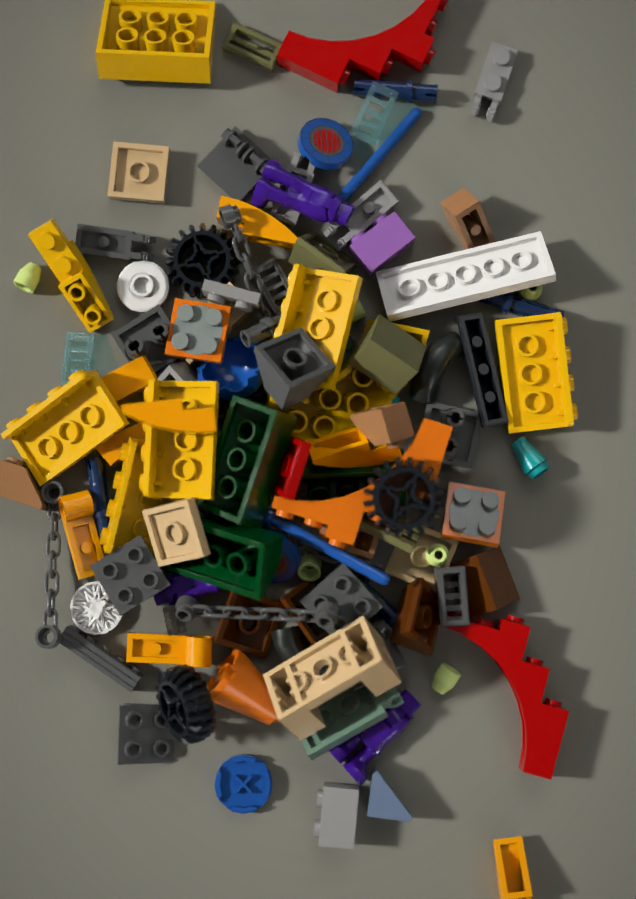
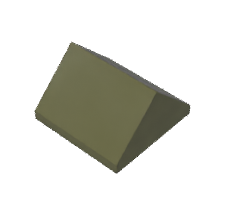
(318, 253)
(388, 355)

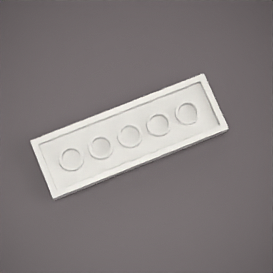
(465, 276)

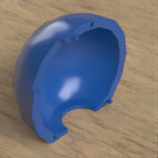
(238, 372)

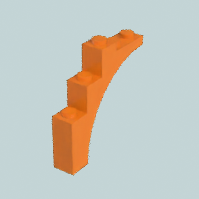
(345, 513)

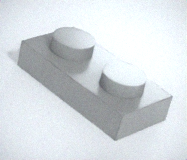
(243, 299)

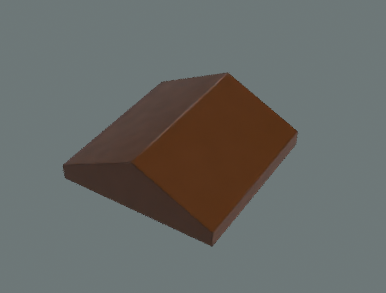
(246, 634)

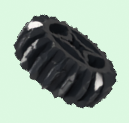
(215, 257)
(427, 509)
(185, 704)

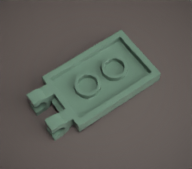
(348, 716)

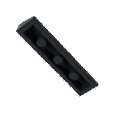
(482, 370)

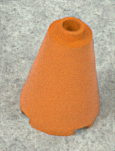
(242, 688)

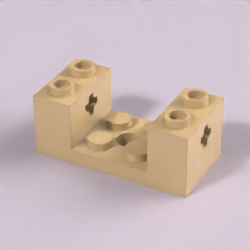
(352, 655)

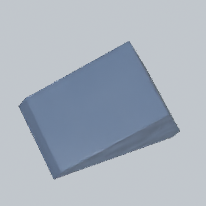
(384, 801)

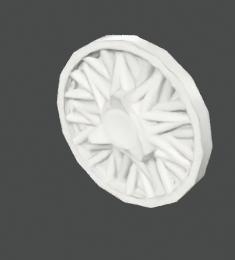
(142, 286)
(93, 609)

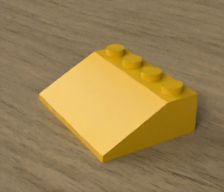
(156, 40)

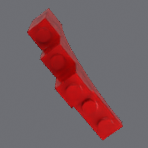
(371, 56)
(541, 721)

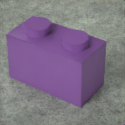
(381, 243)

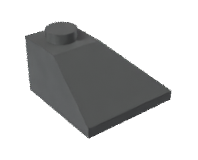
(292, 367)

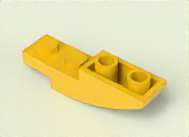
(74, 275)

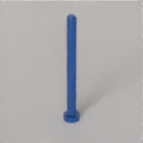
(380, 154)
(322, 545)

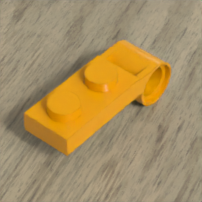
(81, 532)
(166, 649)

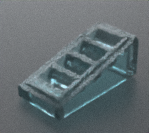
(367, 137)
(67, 356)

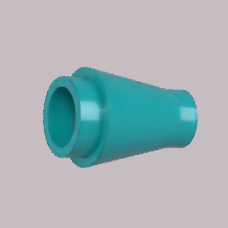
(530, 459)

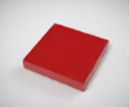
(292, 468)

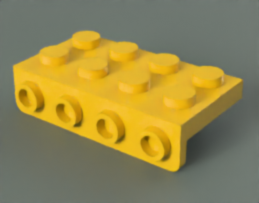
(324, 308)
(535, 372)
(66, 425)
(176, 462)
(126, 509)

